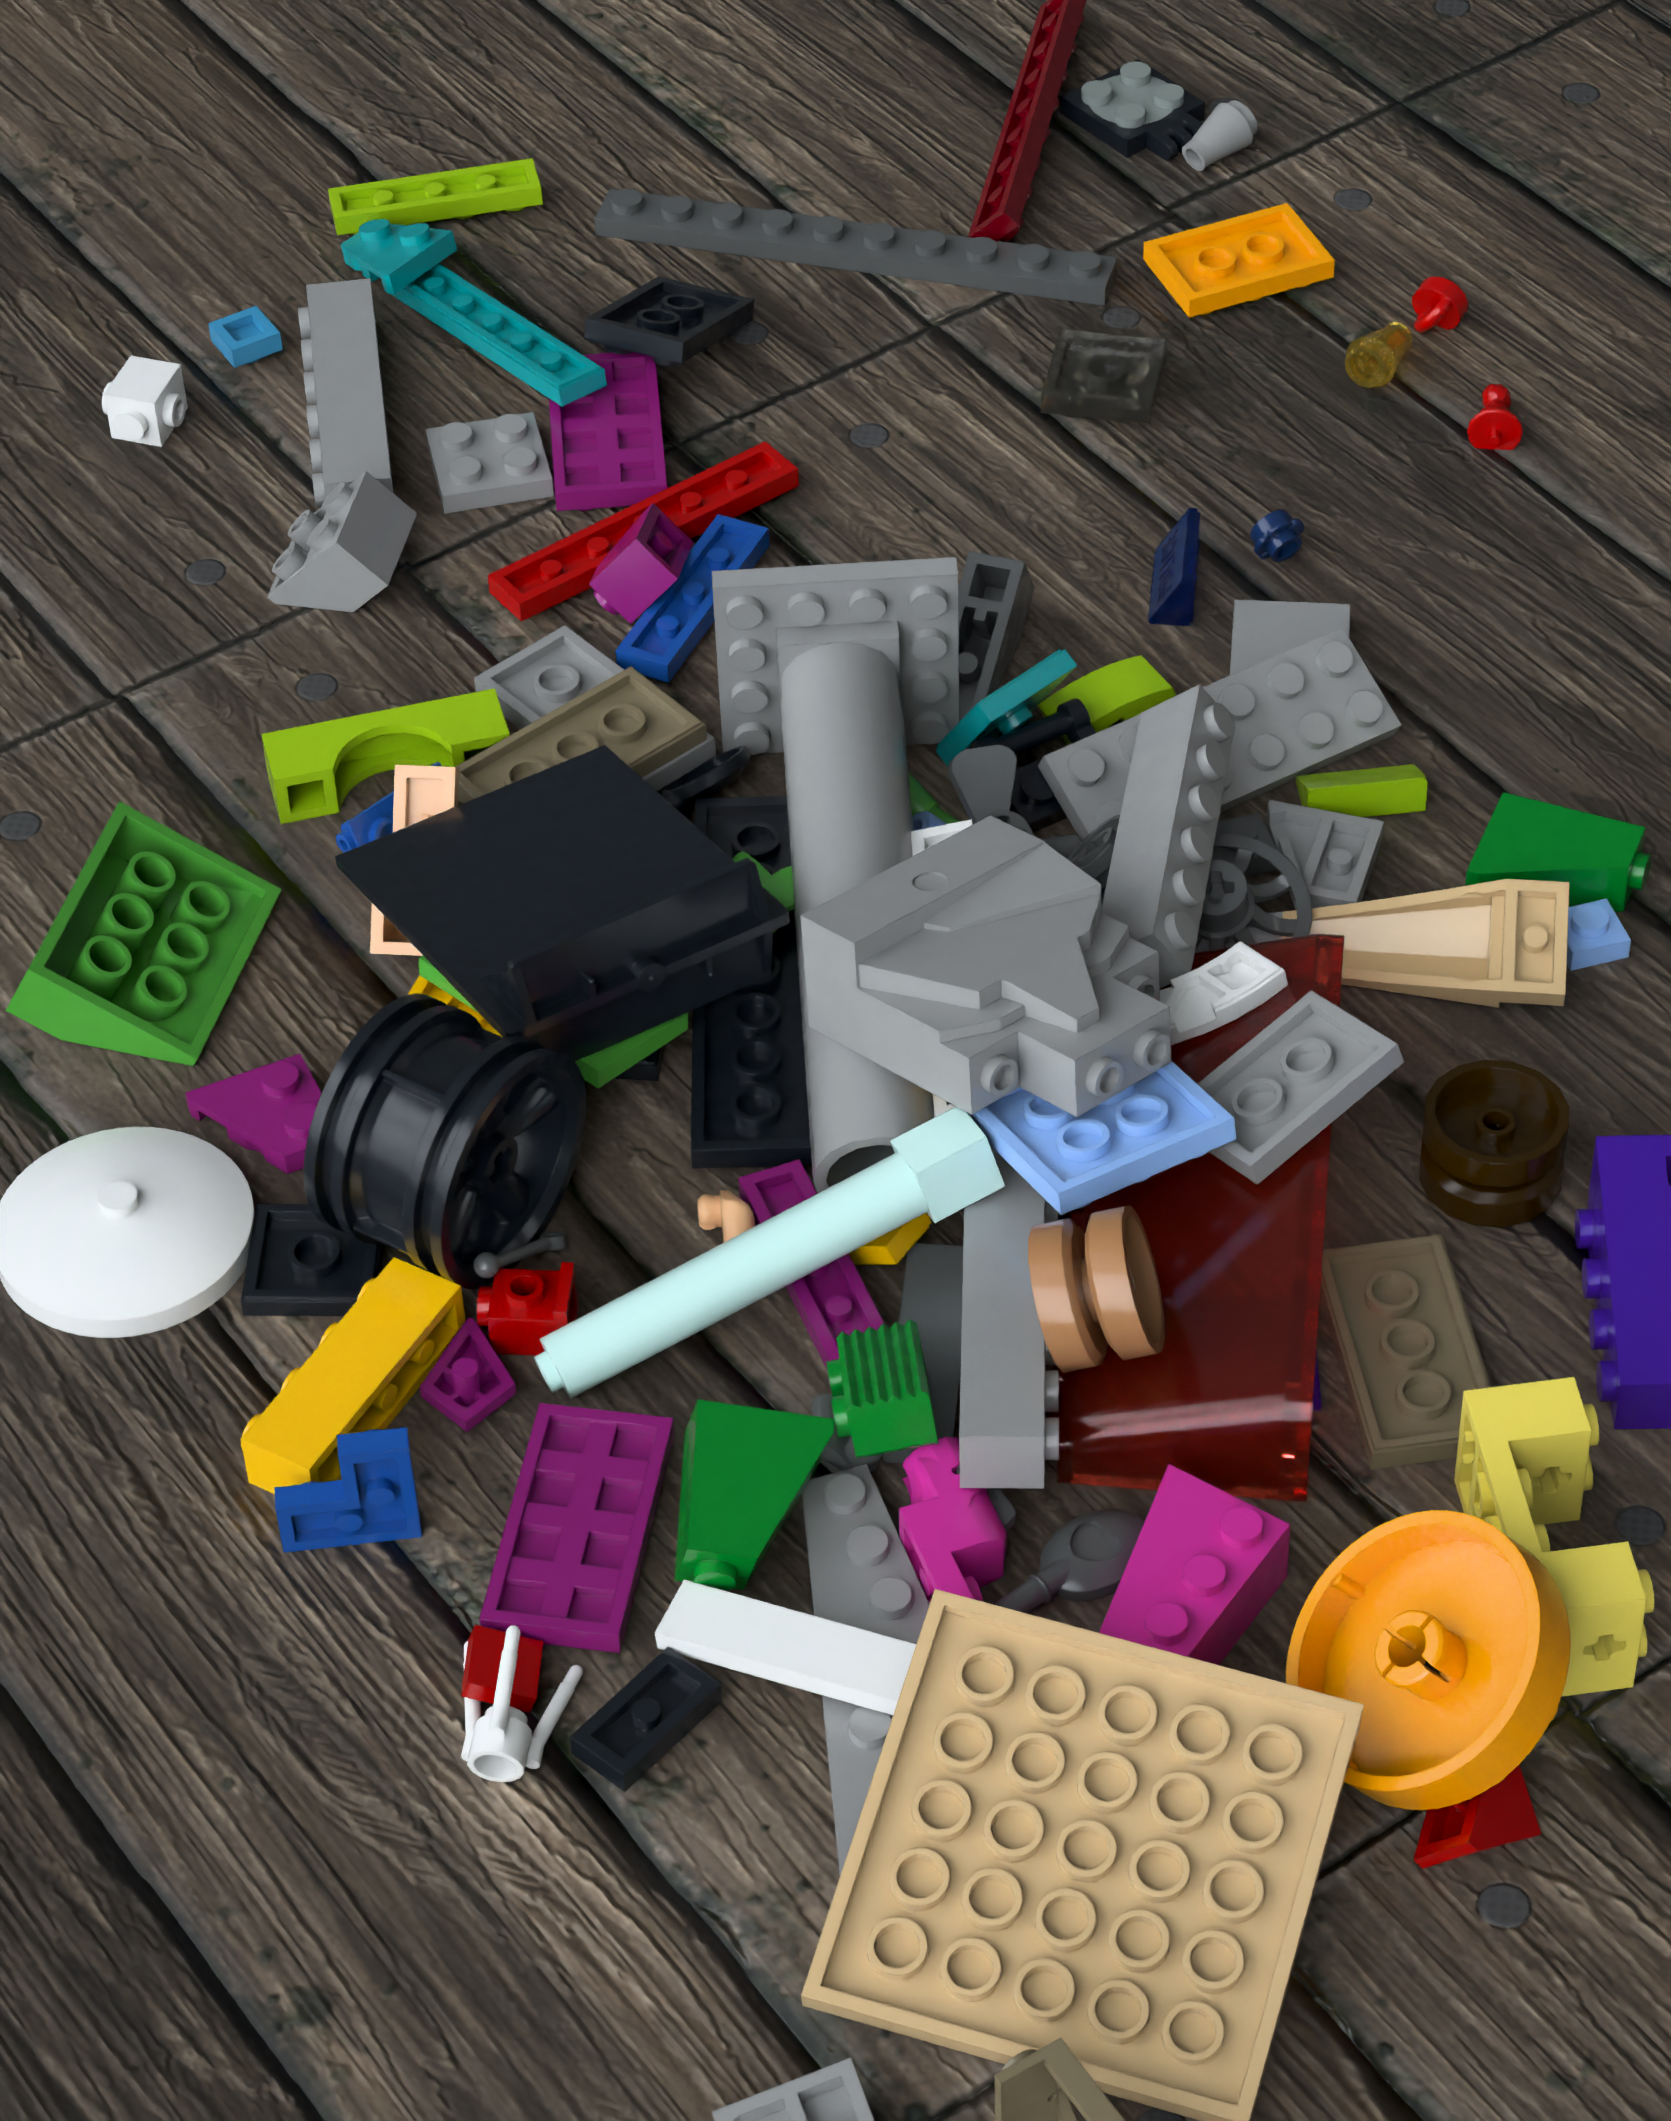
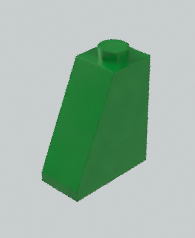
(1562, 845)
(740, 1485)

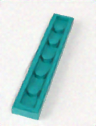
(503, 335)

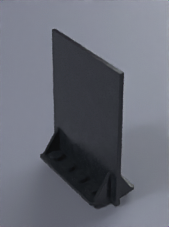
(573, 905)

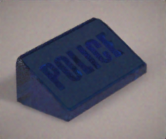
(1176, 573)

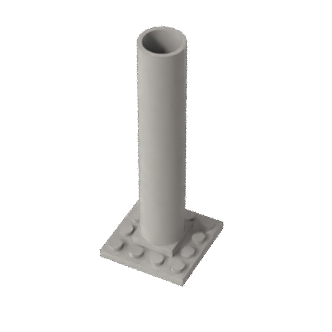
(841, 678)

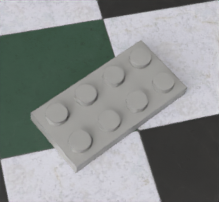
(556, 673)

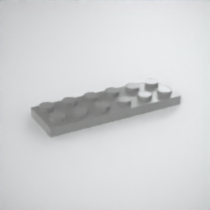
(1287, 719)

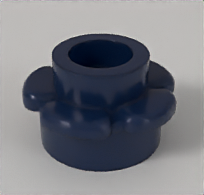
(1277, 536)

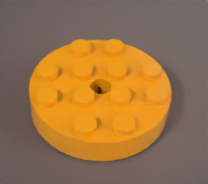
(1467, 1605)

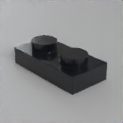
(646, 1719)

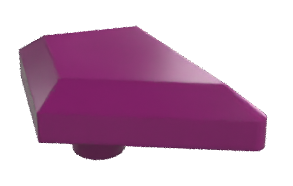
(468, 1379)

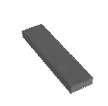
(935, 1303)

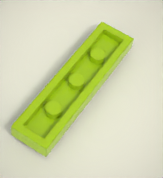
(437, 195)

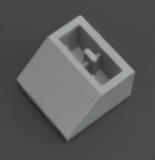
(343, 548)

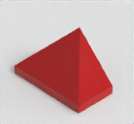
(1478, 1824)

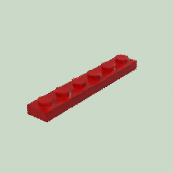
(570, 563)

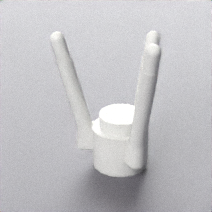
(501, 1741)

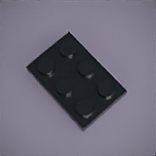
(668, 320)

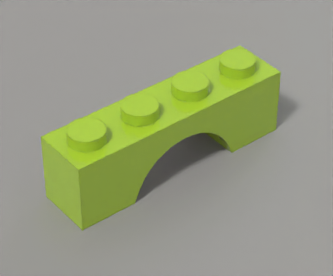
(321, 762)

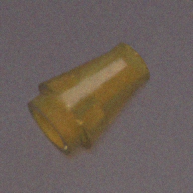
(1376, 356)

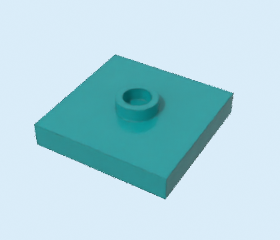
(1008, 706)

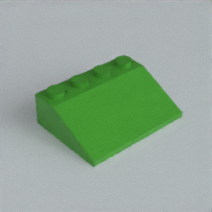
(145, 944)

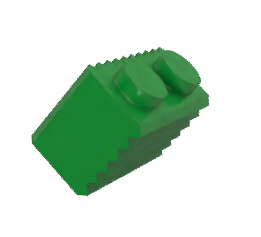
(882, 1390)

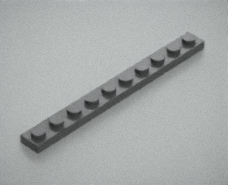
(857, 246)

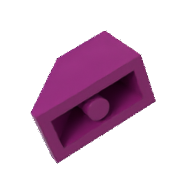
(641, 565)

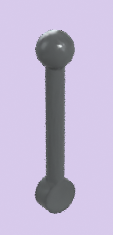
(488, 1264)

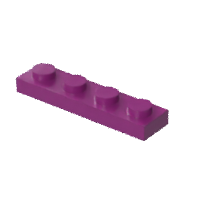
(830, 1297)

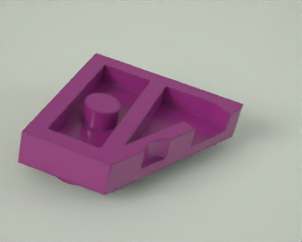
(264, 1109)

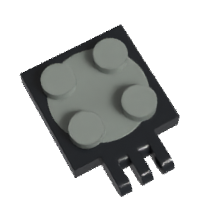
(1136, 111)

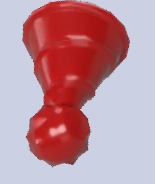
(1495, 425)

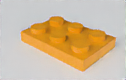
(1238, 260)

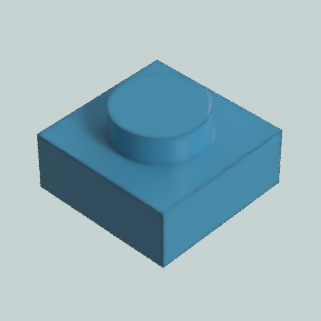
(245, 336)

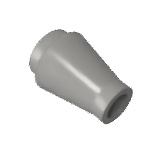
(1222, 134)

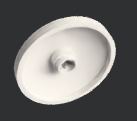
(125, 1232)

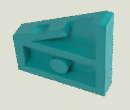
(396, 251)

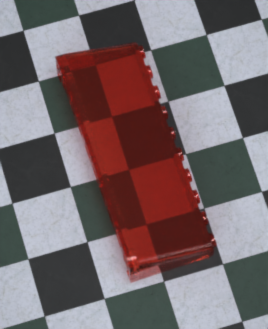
(1235, 1293)

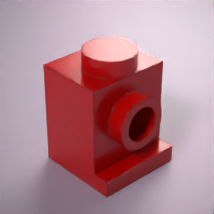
(527, 1307)

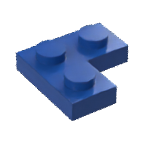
(367, 1506)

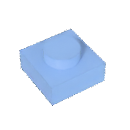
(1595, 935)

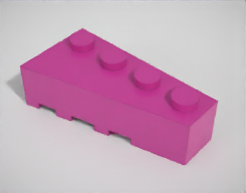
(1198, 1570)

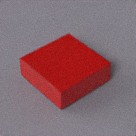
(483, 1665)

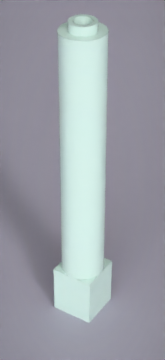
(932, 1171)

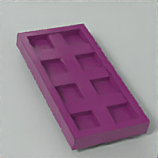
(610, 440)
(579, 1526)

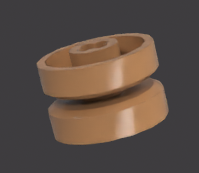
(1096, 1289)

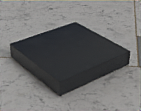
(304, 1265)

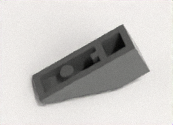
(991, 619)

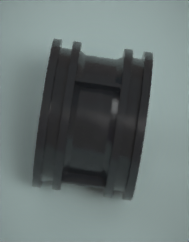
(443, 1138)

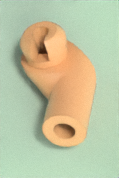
(725, 1212)

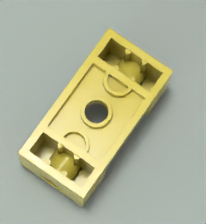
(1527, 1467)

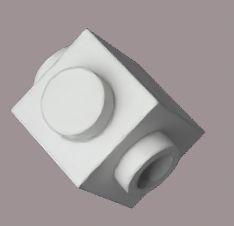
(145, 401)

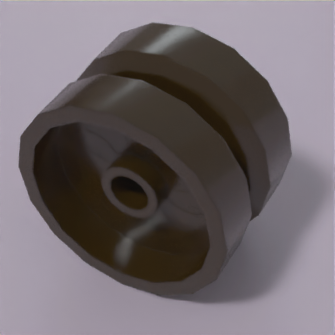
(1493, 1143)

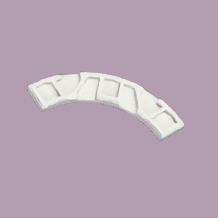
(1220, 991)

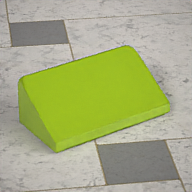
(1365, 791)

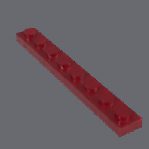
(1027, 120)

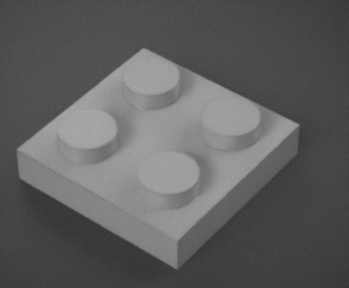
(489, 462)

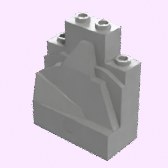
(987, 975)

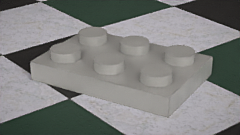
(1296, 1082)

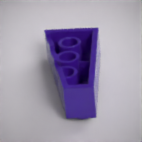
(1630, 1276)

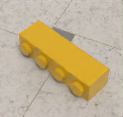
(354, 1377)

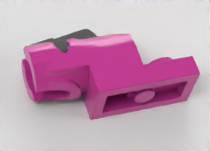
(950, 1531)

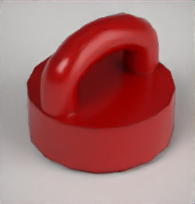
(1438, 304)

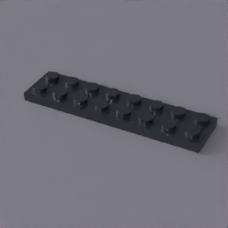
(750, 1043)

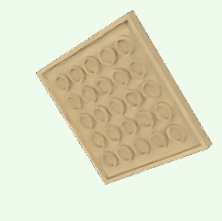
(1086, 1857)

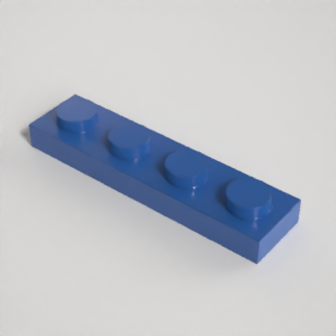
(685, 611)

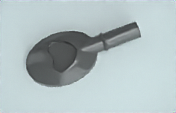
(1080, 1560)

